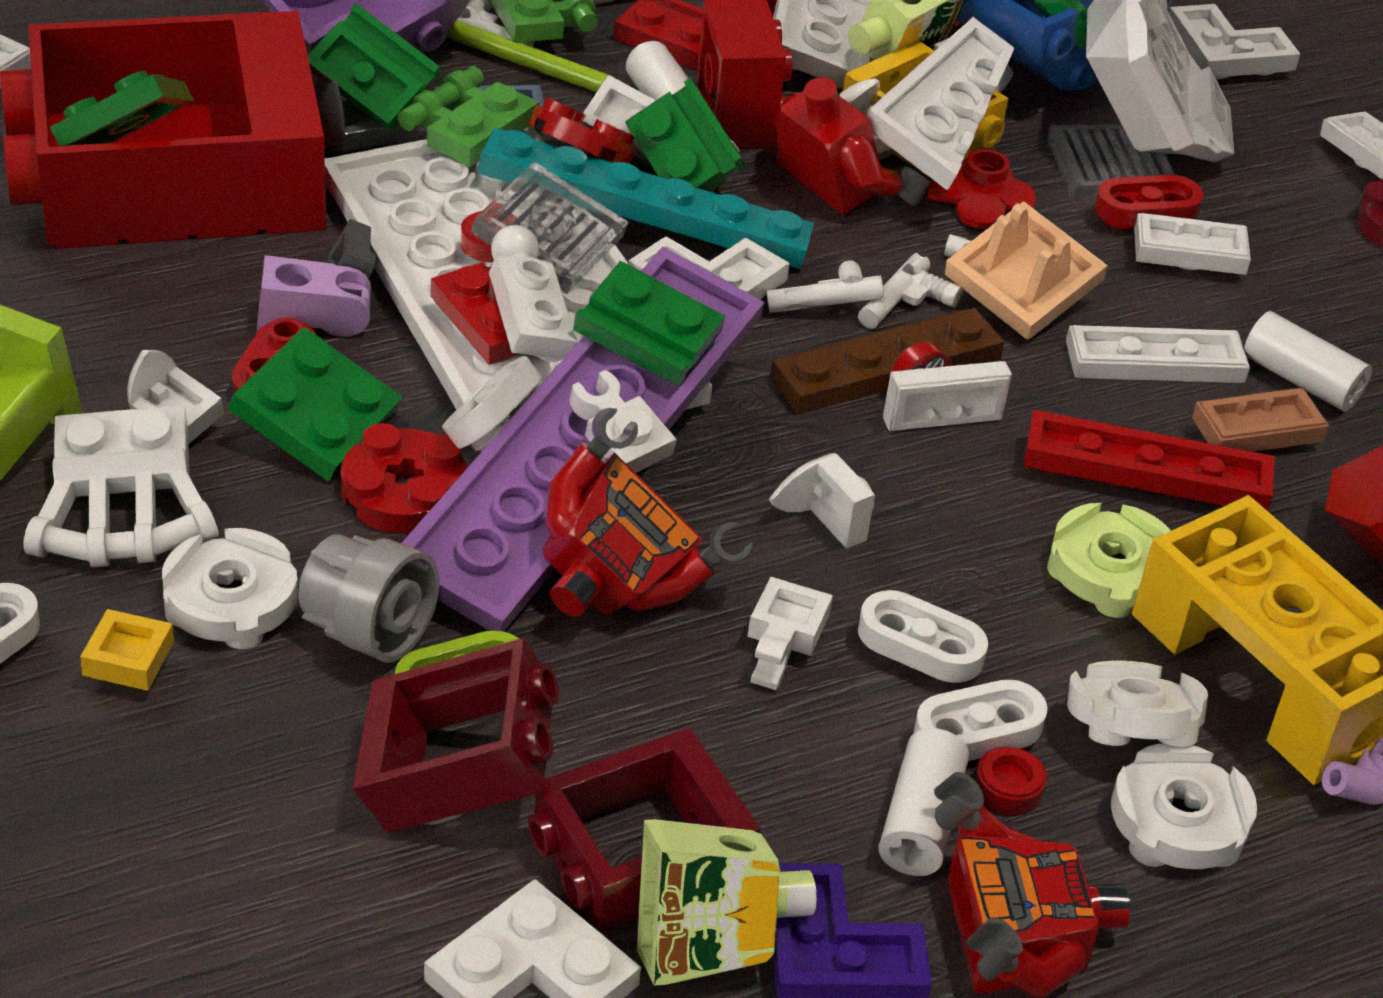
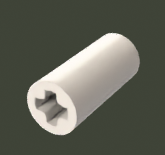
(655, 70)
(1307, 361)
(911, 835)

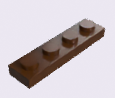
(865, 363)

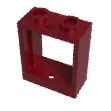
(405, 706)
(669, 764)

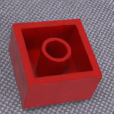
(743, 69)

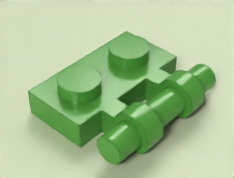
(544, 18)
(468, 127)

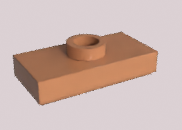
(1261, 420)

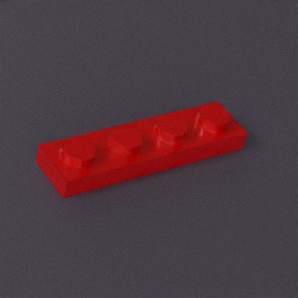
(1147, 460)

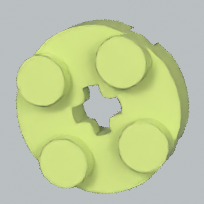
(1082, 550)

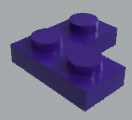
(844, 959)

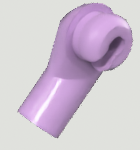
(1359, 781)

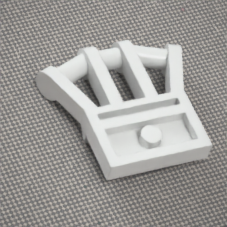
(112, 455)

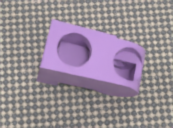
(314, 295)

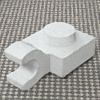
(784, 621)

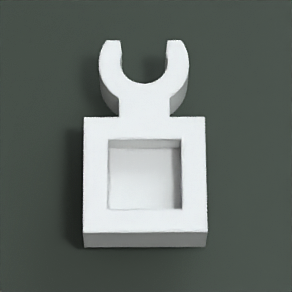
(653, 439)

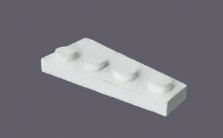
(942, 101)

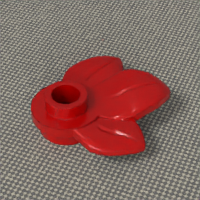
(983, 189)

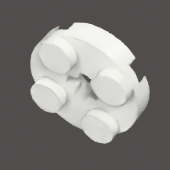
(230, 614)
(1134, 702)
(1175, 837)

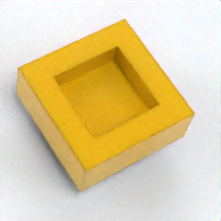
(127, 649)

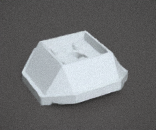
(1155, 81)

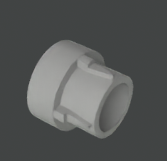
(370, 594)

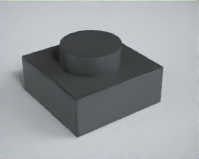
(353, 248)

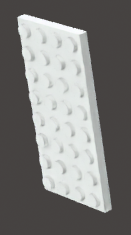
(415, 215)

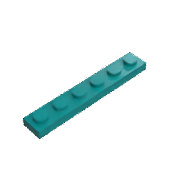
(649, 198)

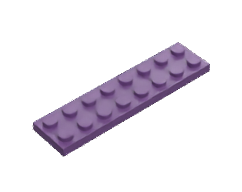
(493, 518)

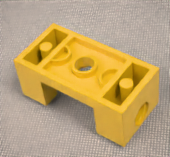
(1237, 575)

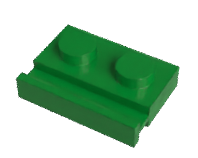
(372, 66)
(685, 139)
(649, 323)

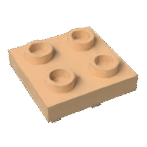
(1025, 270)

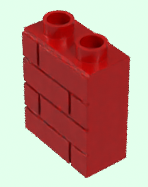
(215, 169)

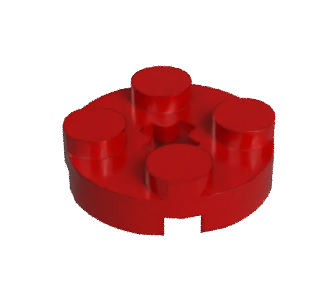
(567, 126)
(392, 453)

